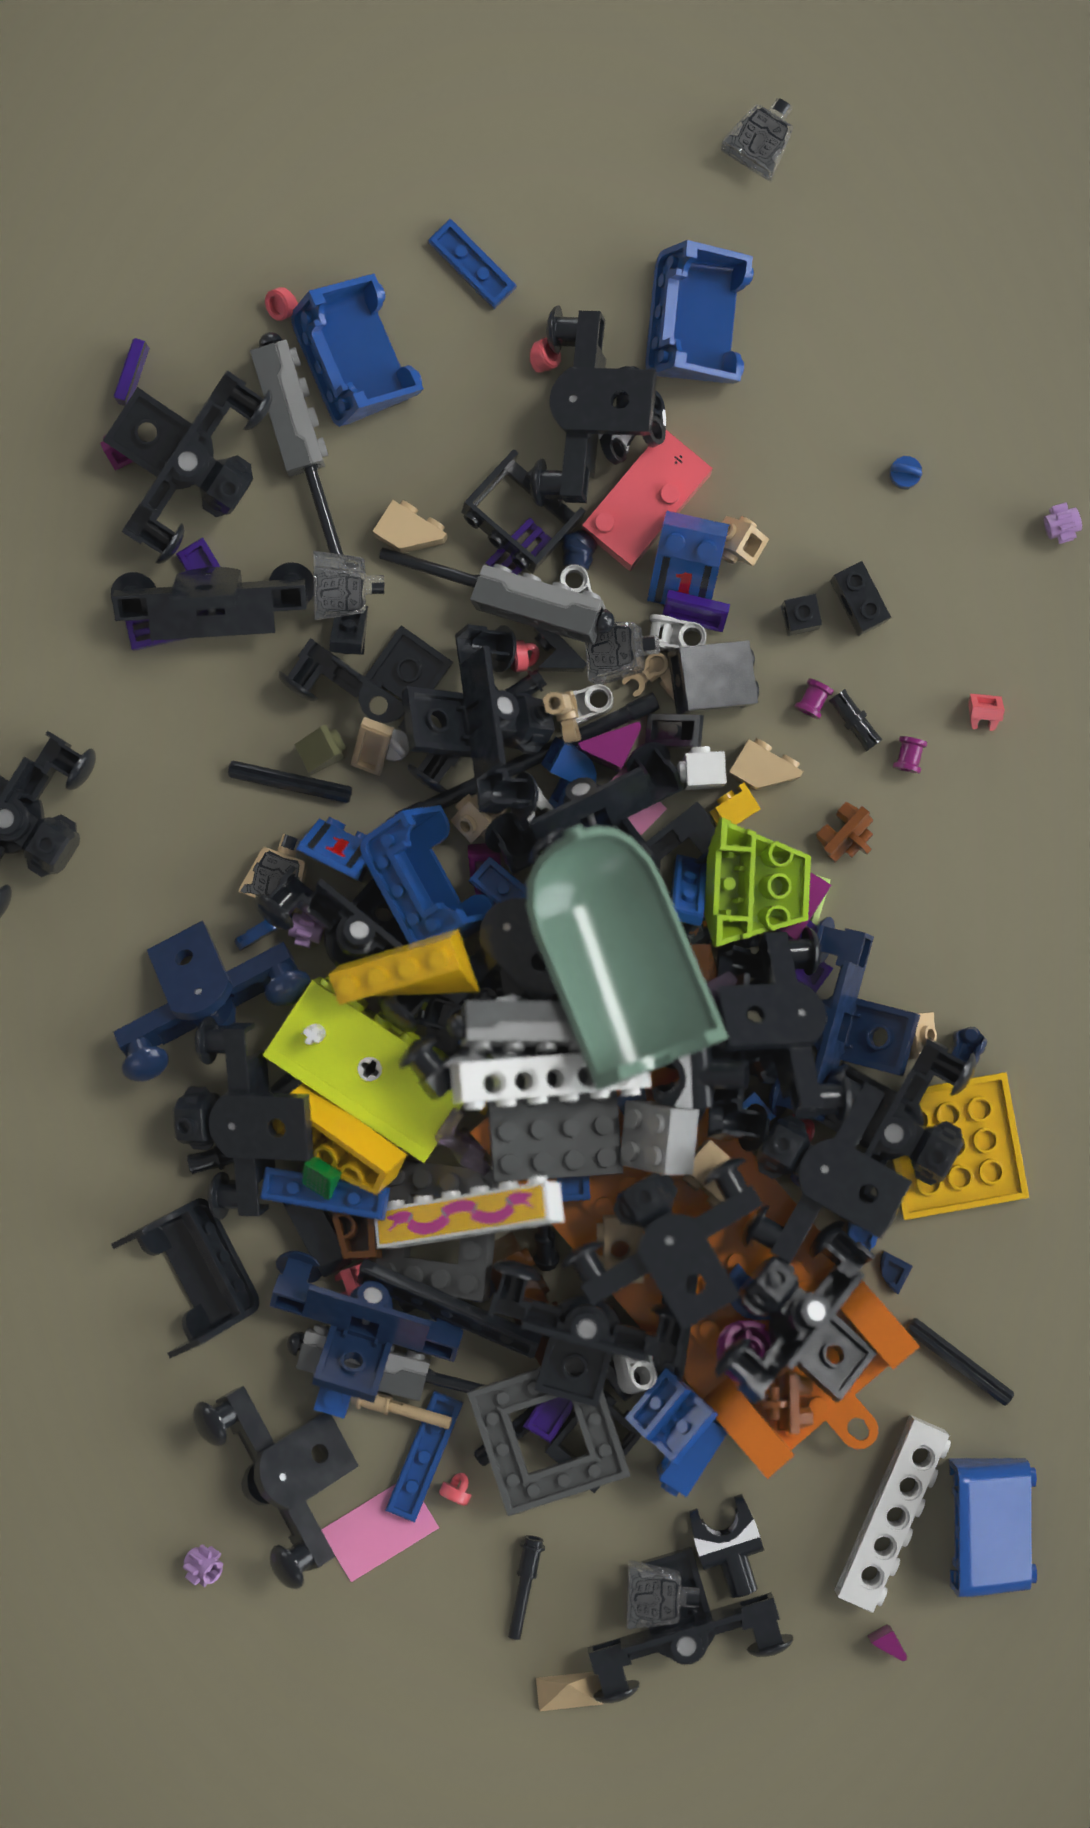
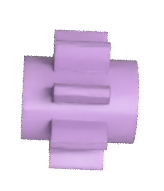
(1062, 523)
(305, 930)
(203, 1565)

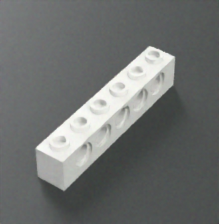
(469, 1076)
(872, 1592)

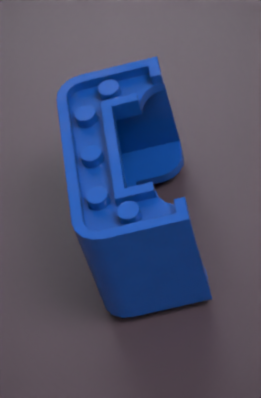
(413, 878)

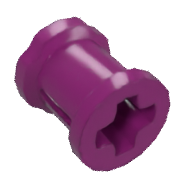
(814, 698)
(910, 754)

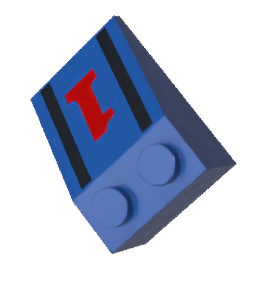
(687, 557)
(335, 848)

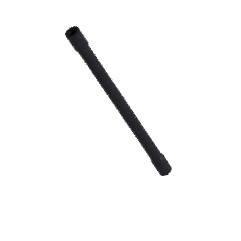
(632, 711)

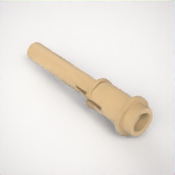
(384, 1403)

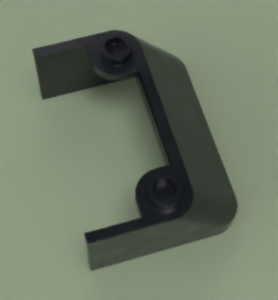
(205, 1267)

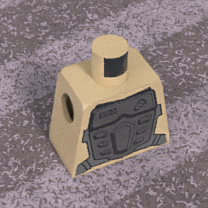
(272, 866)

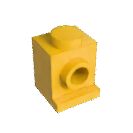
(735, 807)

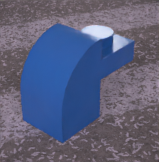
(569, 764)

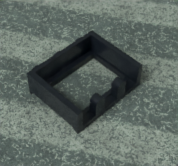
(499, 537)

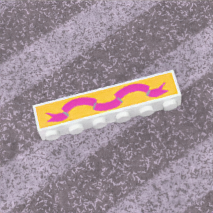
(470, 1214)

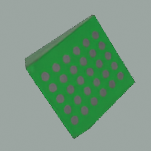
(320, 1177)

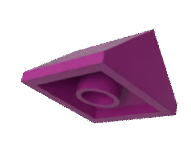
(611, 747)

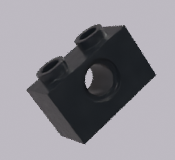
(860, 598)

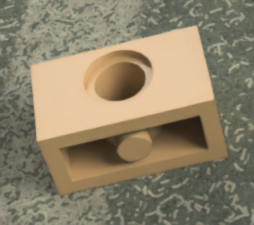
(612, 1231)

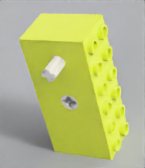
(332, 1053)

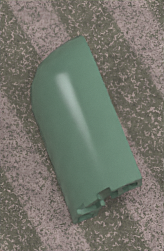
(618, 955)

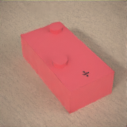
(636, 507)

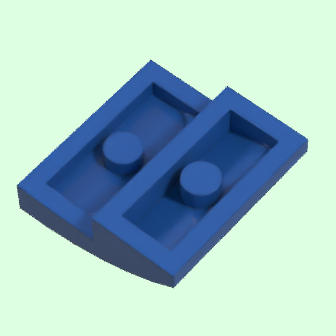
(671, 1416)

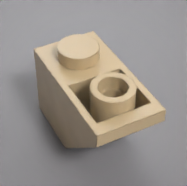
(406, 530)
(762, 768)
(705, 1159)

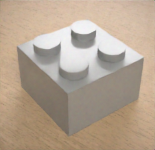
(659, 1137)

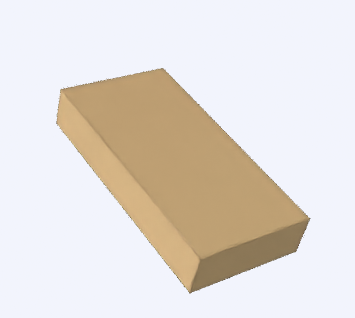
(372, 746)

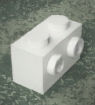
(702, 769)

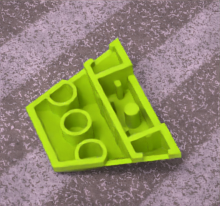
(753, 884)

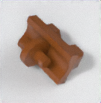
(851, 836)
(785, 1402)

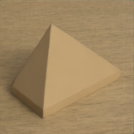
(567, 1691)

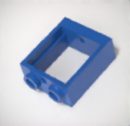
(683, 1476)

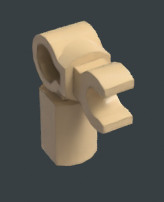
(655, 667)
(566, 711)

